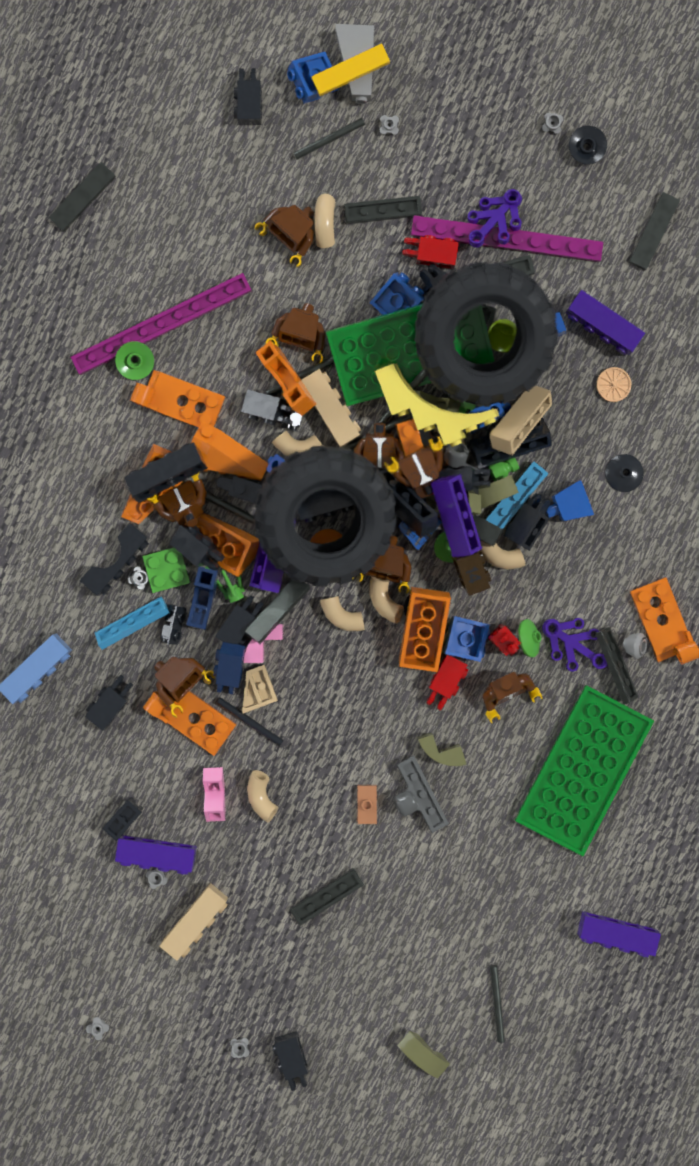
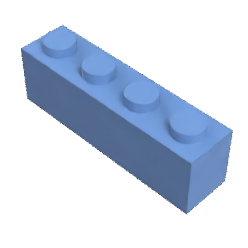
(35, 668)

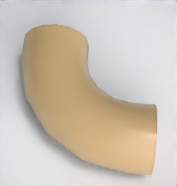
(324, 221)
(287, 444)
(502, 558)
(382, 602)
(340, 617)
(258, 797)

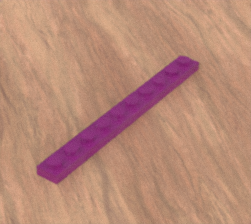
(519, 240)
(163, 322)

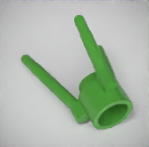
(233, 592)

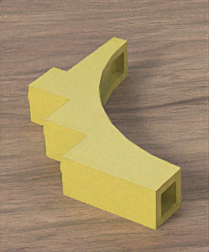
(450, 424)

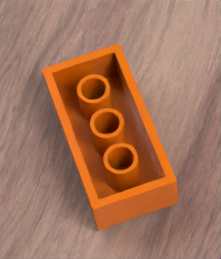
(424, 629)

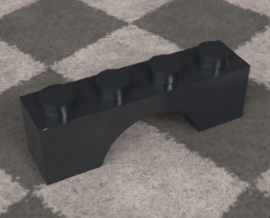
(131, 541)

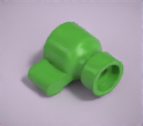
(502, 469)

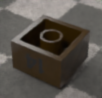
(472, 573)

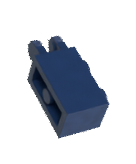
(229, 666)

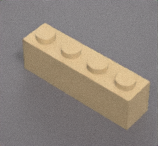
(330, 409)
(520, 420)
(193, 922)

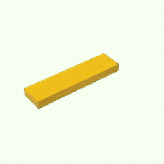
(350, 69)

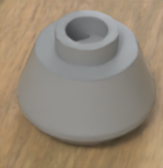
(635, 645)

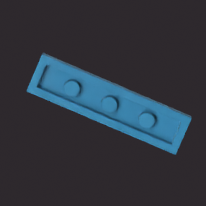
(526, 486)
(131, 622)

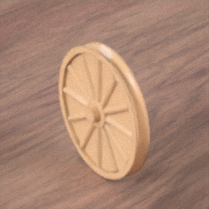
(613, 384)

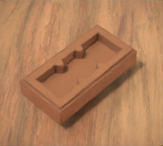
(367, 804)

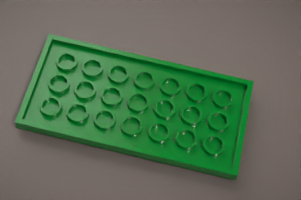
(389, 340)
(584, 770)

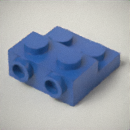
(302, 70)
(397, 295)
(466, 638)

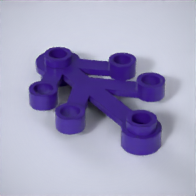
(495, 216)
(571, 642)

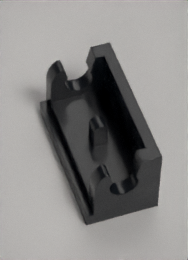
(123, 819)

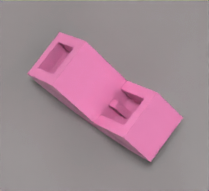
(255, 652)
(214, 794)

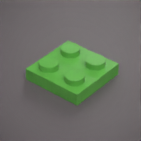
(166, 570)

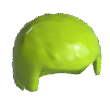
(502, 335)

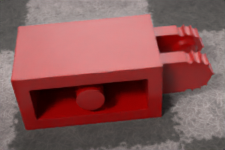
(433, 250)
(504, 640)
(446, 679)

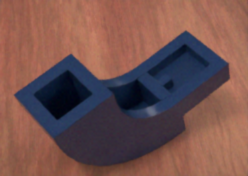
(203, 598)

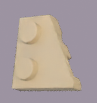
(258, 689)

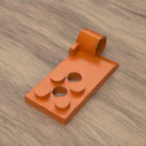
(163, 393)
(671, 637)
(195, 731)

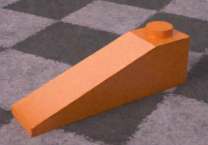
(227, 455)
(137, 511)
(235, 544)

